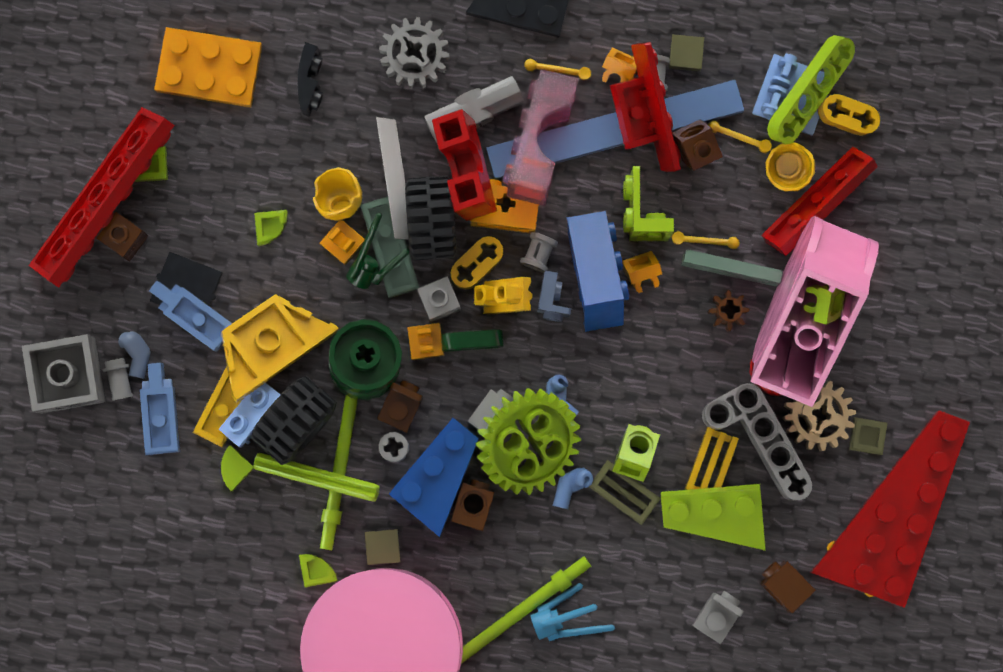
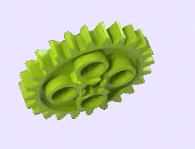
(553, 424)

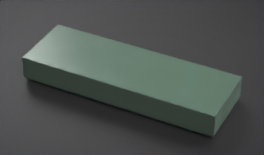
(731, 268)
(402, 277)

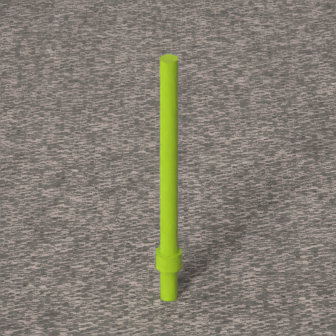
(331, 515)
(560, 582)

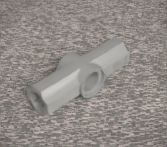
(482, 104)

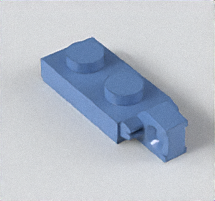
(191, 314)
(159, 412)

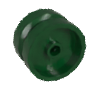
(366, 340)

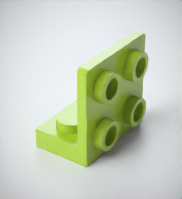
(654, 226)

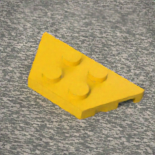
(269, 342)

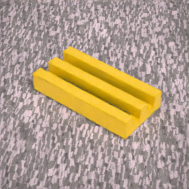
(721, 437)

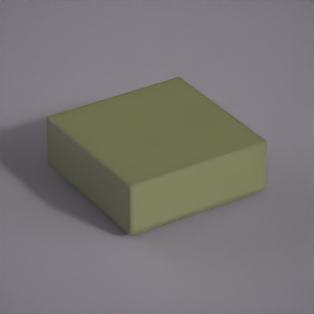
(686, 52)
(868, 436)
(382, 547)

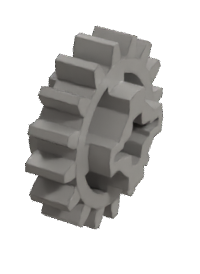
(403, 62)

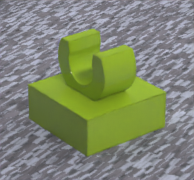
(828, 304)

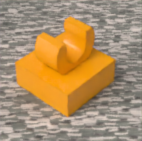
(620, 64)
(342, 241)
(642, 268)
(425, 341)

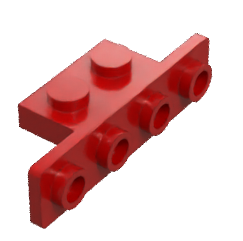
(643, 109)

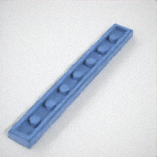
(605, 133)

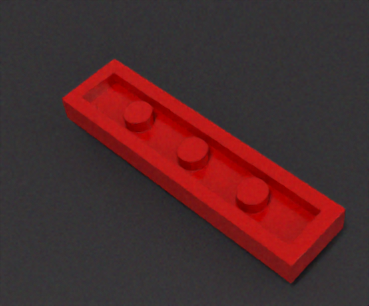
(820, 199)

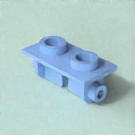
(242, 420)

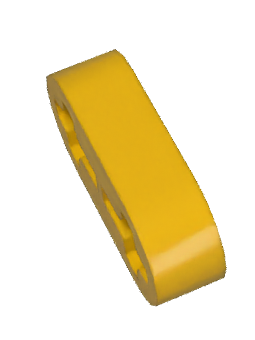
(850, 107)
(471, 257)

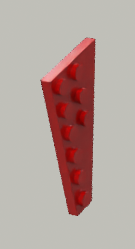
(892, 528)

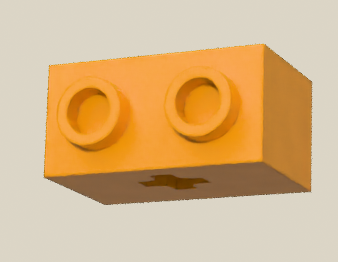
(518, 218)

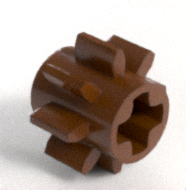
(734, 304)

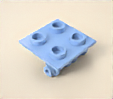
(778, 82)

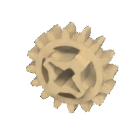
(833, 419)

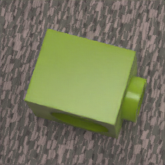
(631, 463)

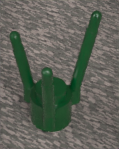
(364, 268)

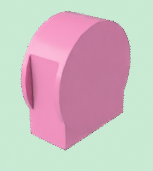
(791, 348)
(382, 625)

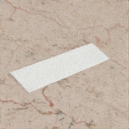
(394, 175)

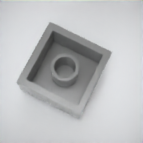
(63, 374)

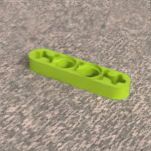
(833, 59)

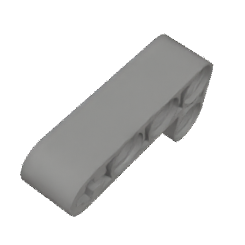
(763, 445)

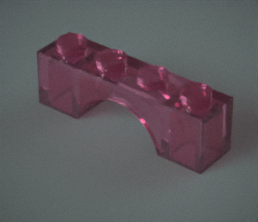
(532, 171)

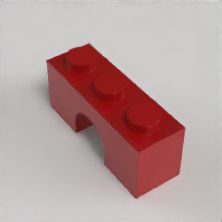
(470, 181)

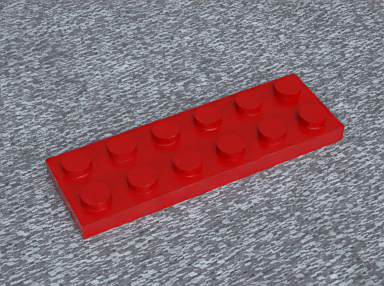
(101, 196)

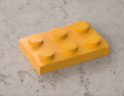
(208, 67)

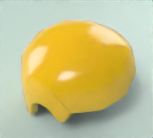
(794, 162)
(337, 194)

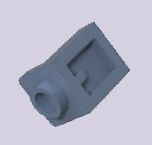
(551, 291)

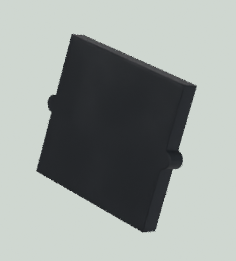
(191, 275)

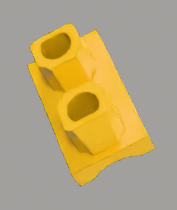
(504, 295)

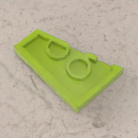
(717, 513)

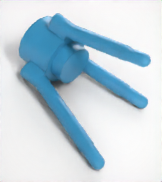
(549, 622)

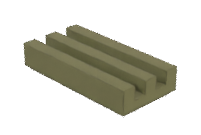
(647, 509)

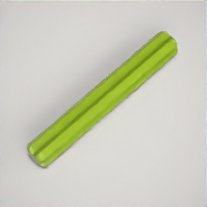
(317, 477)

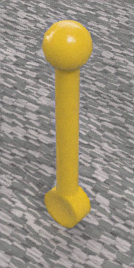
(584, 73)
(764, 145)
(678, 238)

